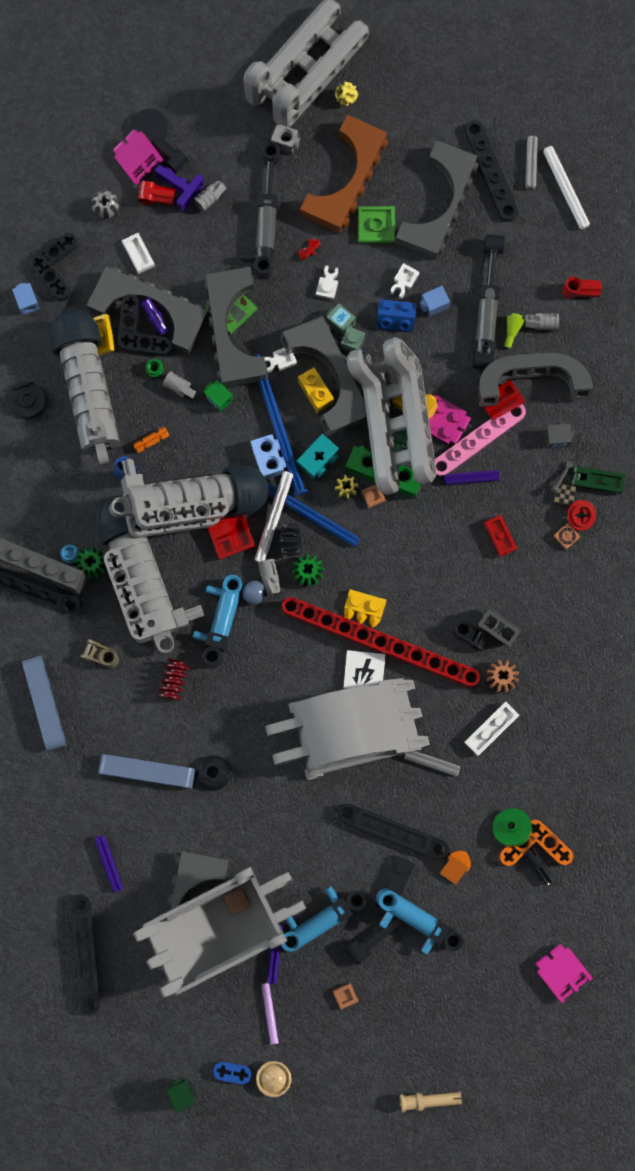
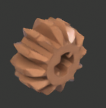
(502, 669)

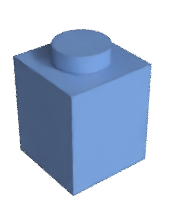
(25, 298)
(435, 301)

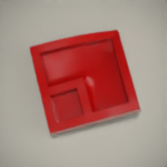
(231, 536)

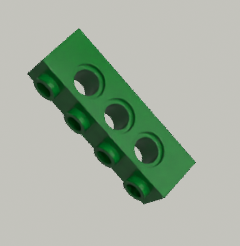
(356, 467)

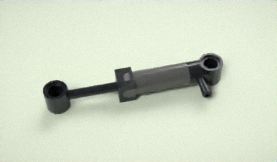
(266, 217)
(488, 306)

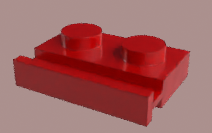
(508, 400)

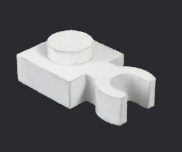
(405, 278)
(327, 286)
(281, 360)

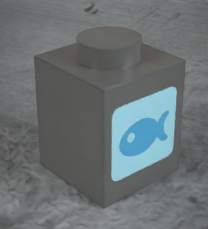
(559, 435)

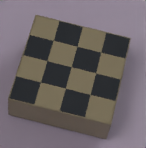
(565, 495)

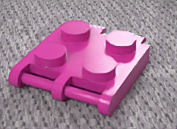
(137, 155)
(447, 421)
(562, 972)

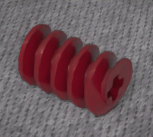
(173, 680)

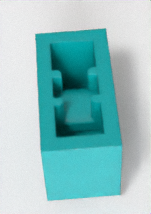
(319, 448)

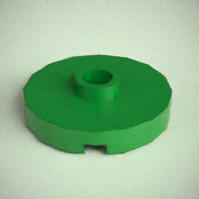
(517, 835)

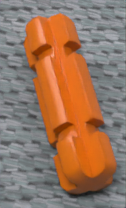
(151, 439)

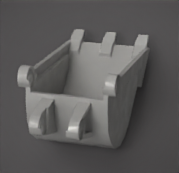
(352, 727)
(206, 940)

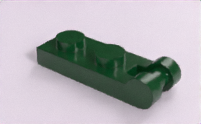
(598, 480)

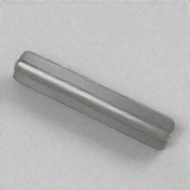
(531, 162)
(433, 763)

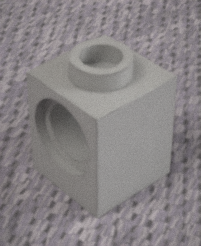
(281, 132)

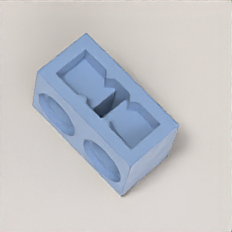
(263, 458)

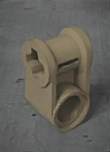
(96, 654)

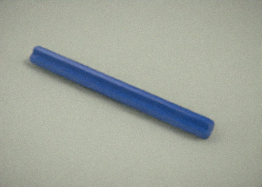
(316, 518)

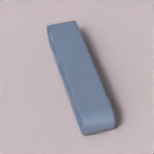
(44, 703)
(146, 771)

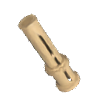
(421, 1101)

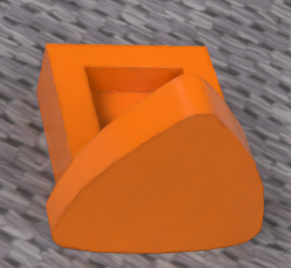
(456, 866)

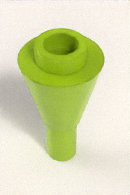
(514, 324)

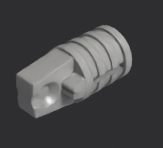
(209, 195)
(542, 321)
(179, 385)
(269, 576)

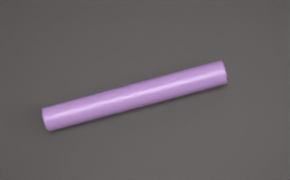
(269, 1013)

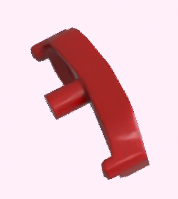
(305, 252)

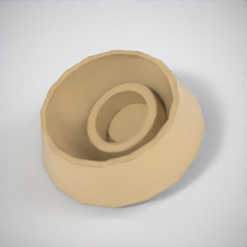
(273, 1079)

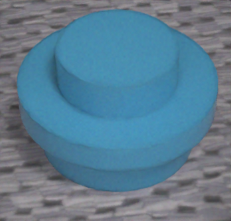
(69, 554)

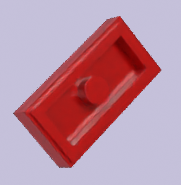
(500, 536)

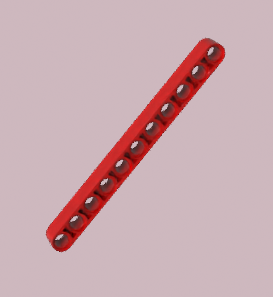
(373, 634)

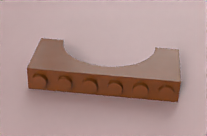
(334, 209)

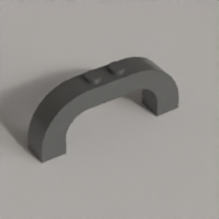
(534, 366)

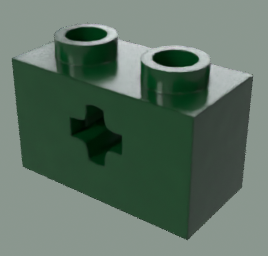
(181, 1094)

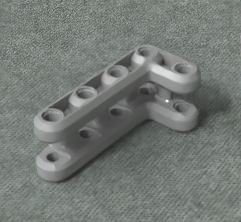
(291, 101)
(382, 427)

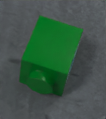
(218, 395)

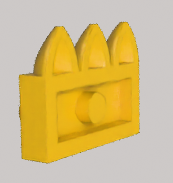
(105, 331)
(365, 606)

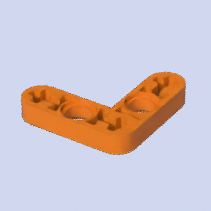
(533, 838)

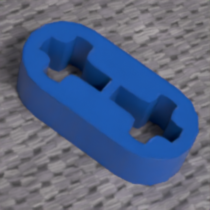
(230, 1077)

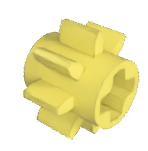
(346, 93)
(345, 482)

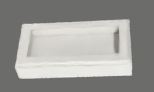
(138, 253)

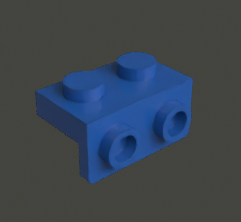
(396, 315)

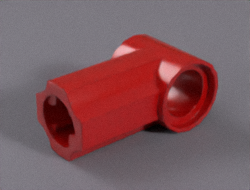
(151, 193)
(584, 288)

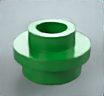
(154, 362)

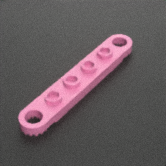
(477, 441)

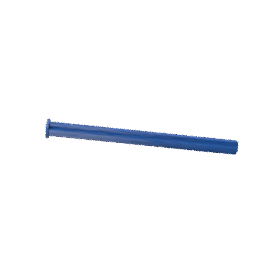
(281, 436)

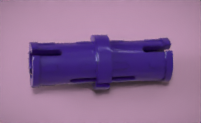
(154, 316)

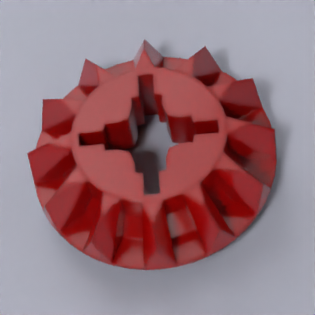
(586, 521)

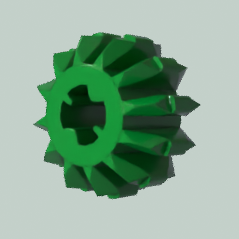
(95, 568)
(315, 571)

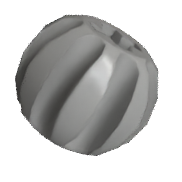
(105, 198)

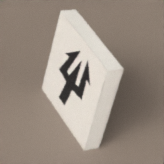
(363, 669)

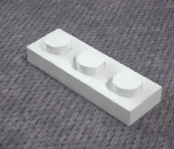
(491, 728)

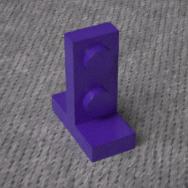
(181, 185)

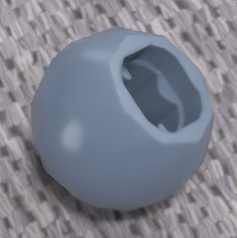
(253, 592)

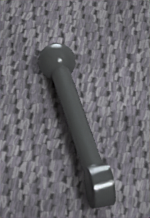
(568, 466)

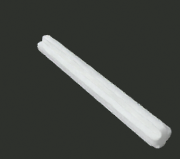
(566, 187)
(273, 517)

